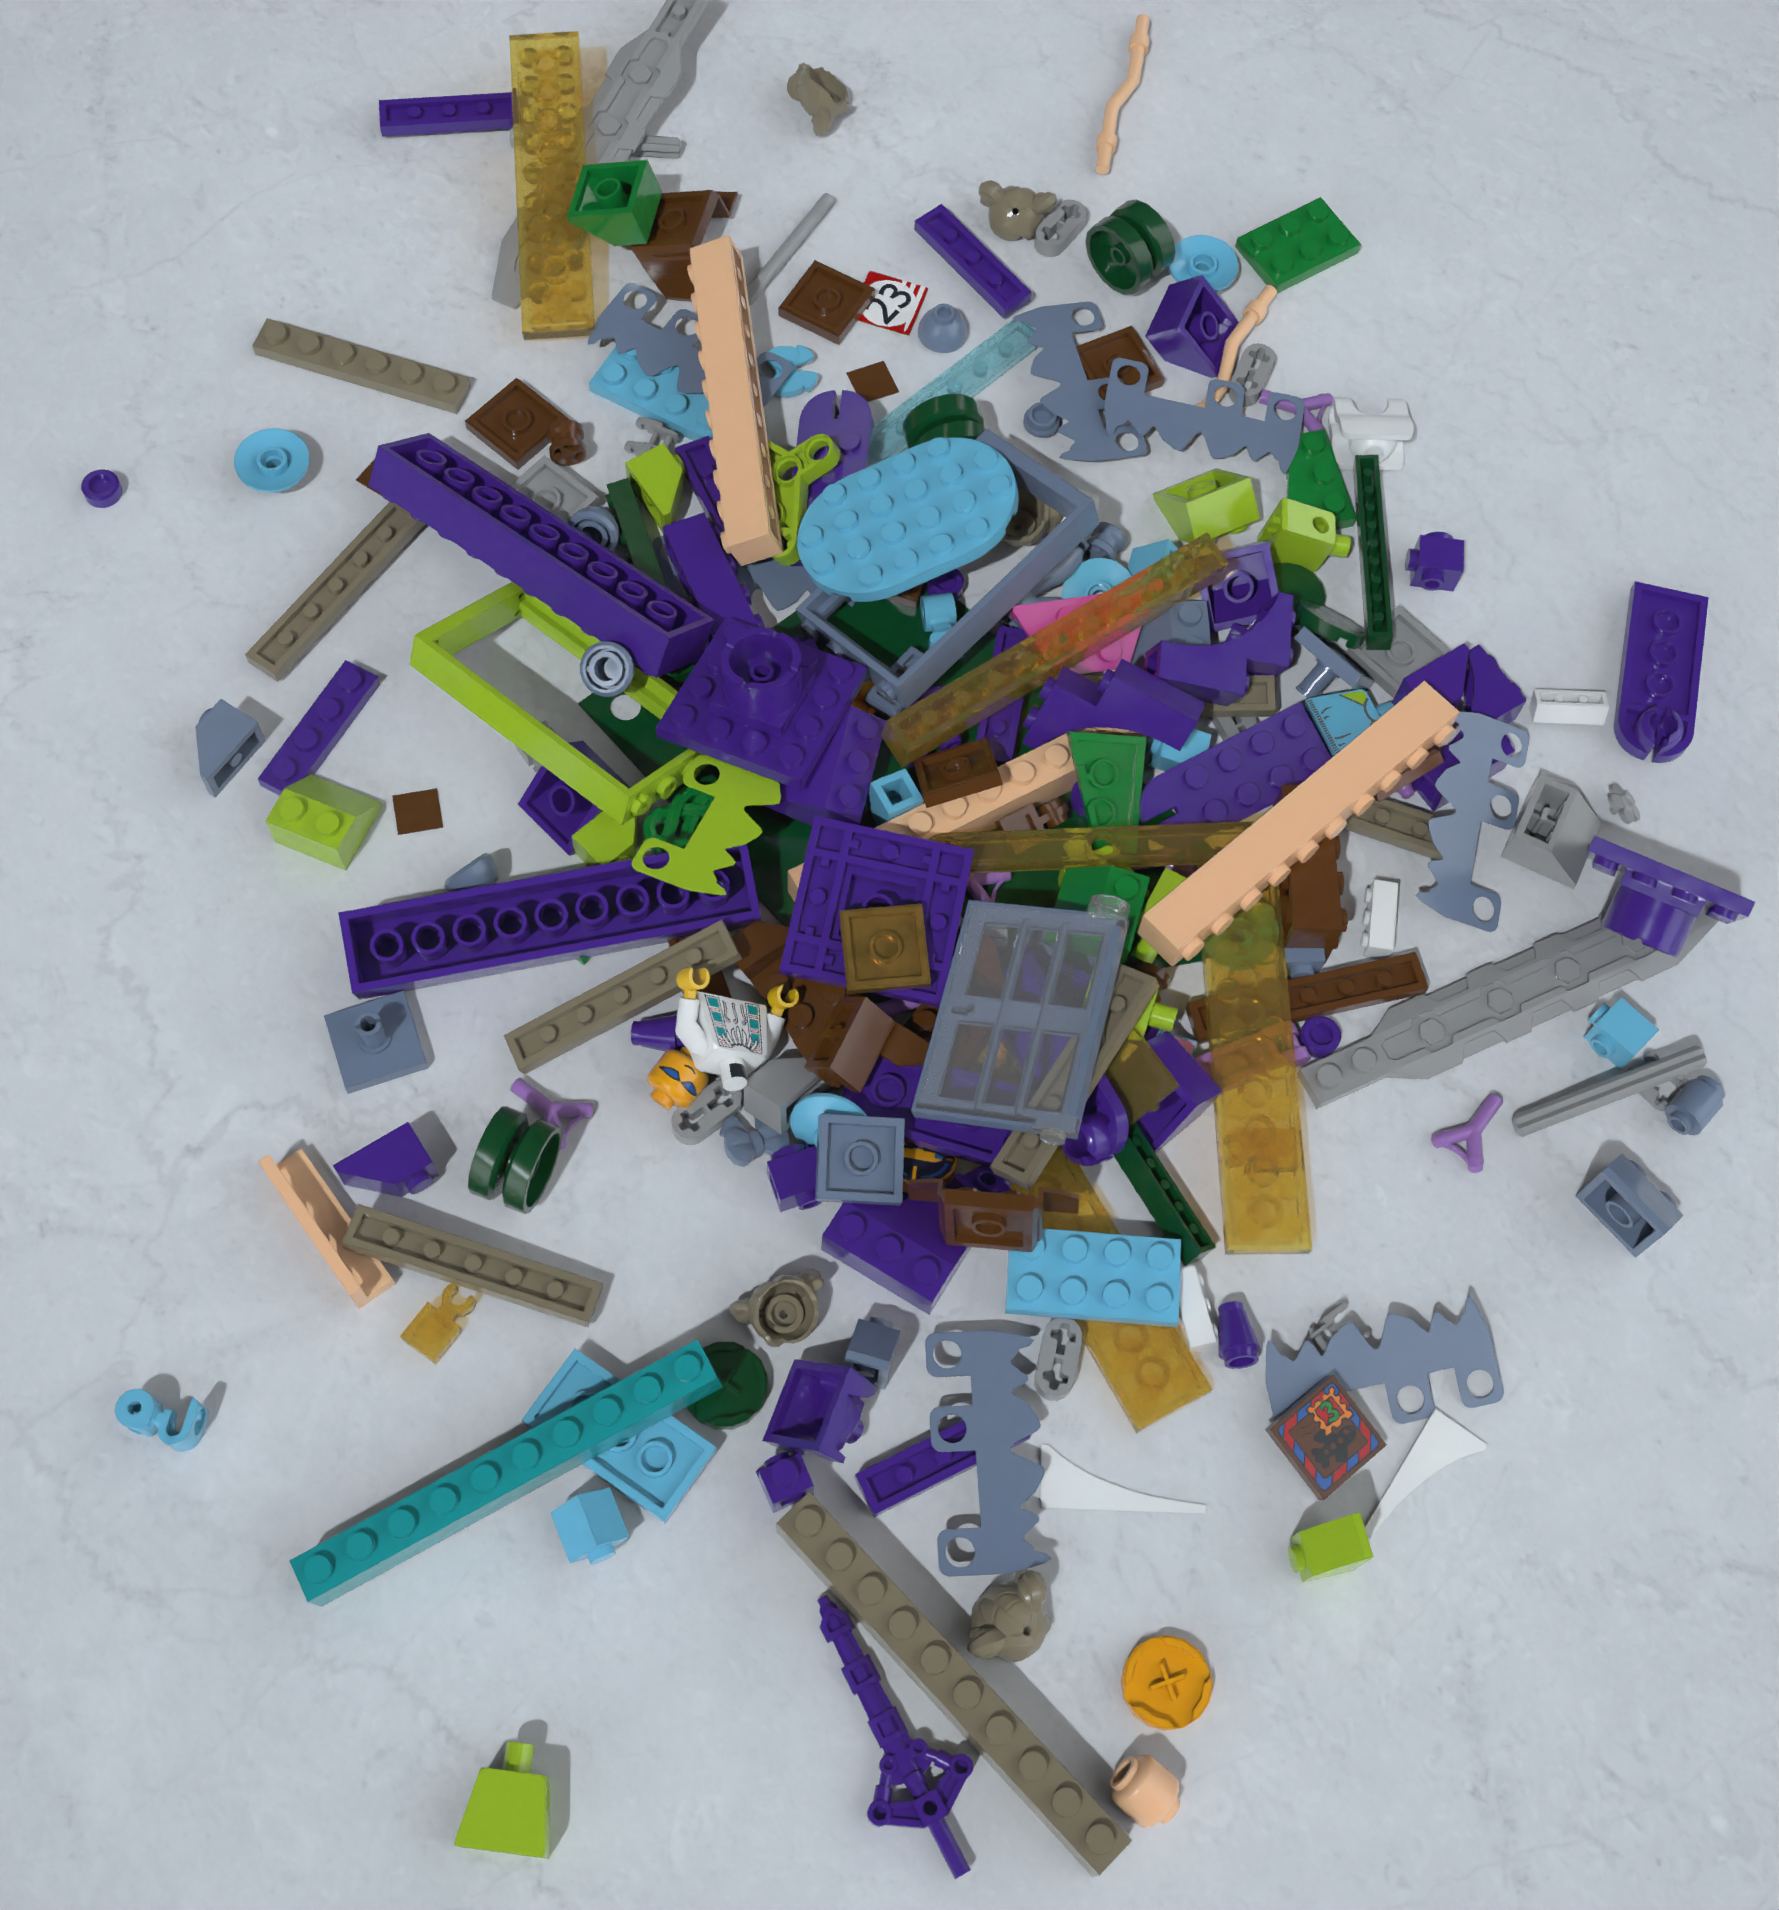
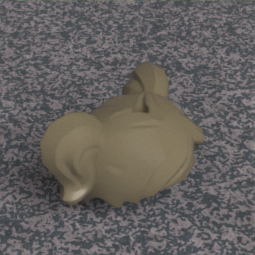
(819, 95)
(1003, 201)
(1031, 520)
(787, 1294)
(1004, 1613)

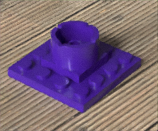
(762, 702)
(874, 868)
(1660, 900)

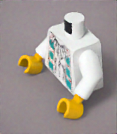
(728, 1033)

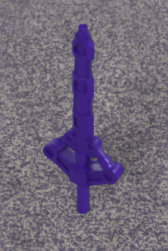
(904, 1758)

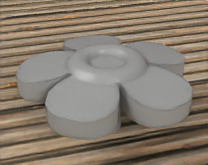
(1623, 802)

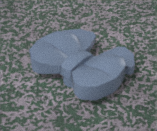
(744, 1146)

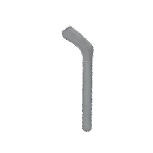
(789, 246)

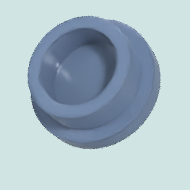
(1040, 421)

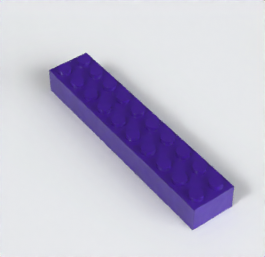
(541, 553)
(534, 923)

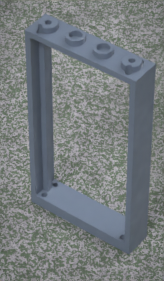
(907, 688)

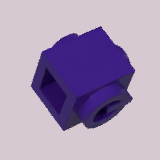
(1435, 562)
(793, 1176)

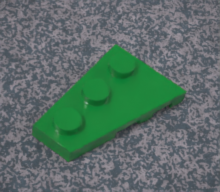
(1316, 479)
(1108, 777)

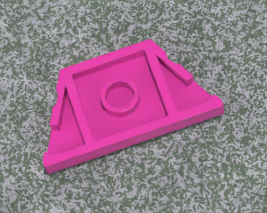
(1039, 615)

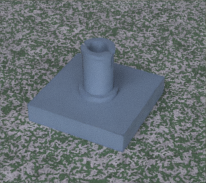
(1330, 665)
(375, 1042)
(859, 1159)

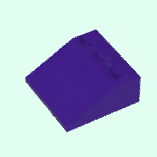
(841, 776)
(896, 1248)

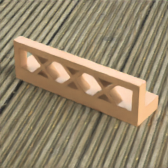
(326, 1225)

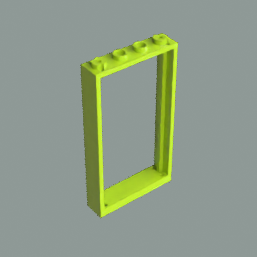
(433, 658)

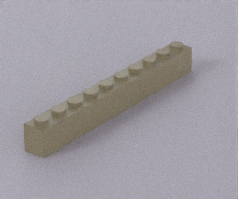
(953, 1686)

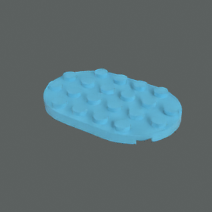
(907, 519)

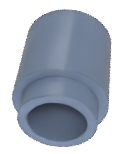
(1695, 1105)

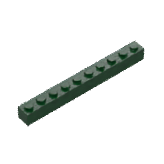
(640, 549)
(1372, 553)
(1163, 1197)

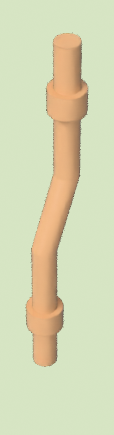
(1107, 139)
(1251, 316)

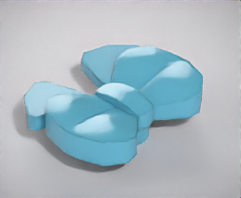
(797, 380)

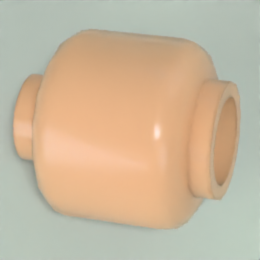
(1145, 1790)

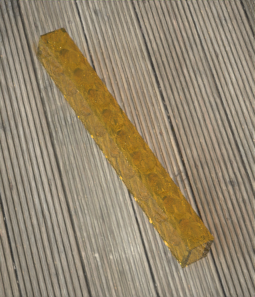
(1048, 650)

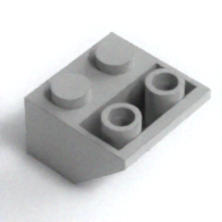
(1553, 832)

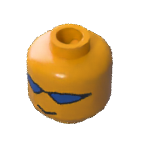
(676, 1079)

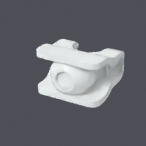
(1367, 434)

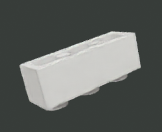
(1569, 707)
(1379, 919)
(1194, 1312)

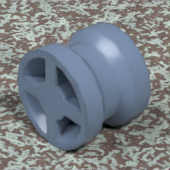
(1105, 542)

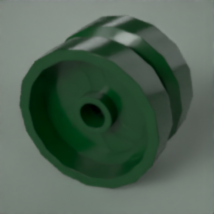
(1130, 247)
(943, 417)
(515, 1159)

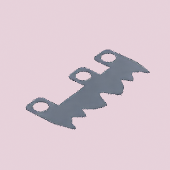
(666, 347)
(1076, 396)
(1221, 426)
(779, 583)
(1458, 834)
(1400, 1361)
(992, 1426)

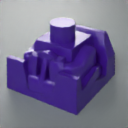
(819, 1410)

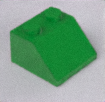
(616, 201)
(1084, 882)

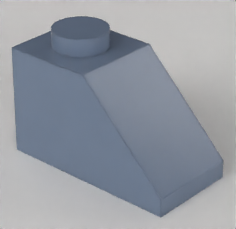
(225, 744)
(873, 1350)

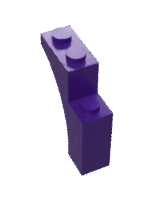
(1222, 670)
(1486, 693)
(1121, 700)

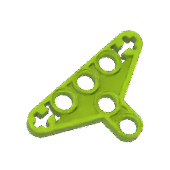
(793, 493)

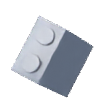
(1182, 624)
(1630, 1205)

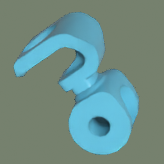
(937, 615)
(146, 1417)

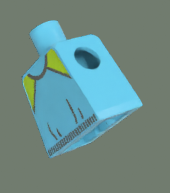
(1343, 717)

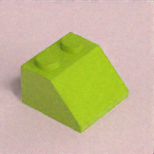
(1209, 504)
(322, 820)

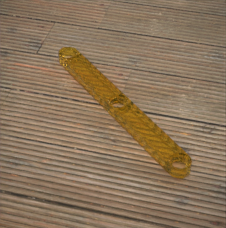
(1072, 846)

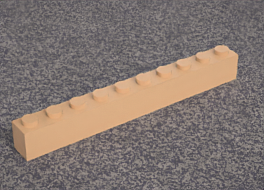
(734, 402)
(1026, 780)
(1297, 825)

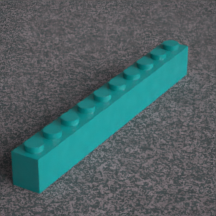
(504, 1474)

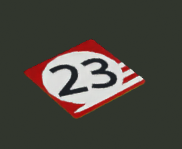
(894, 303)

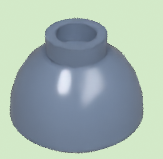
(942, 329)
(598, 525)
(607, 669)
(475, 874)

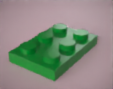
(1297, 245)

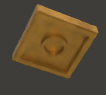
(884, 948)

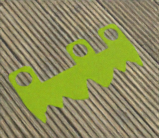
(721, 828)

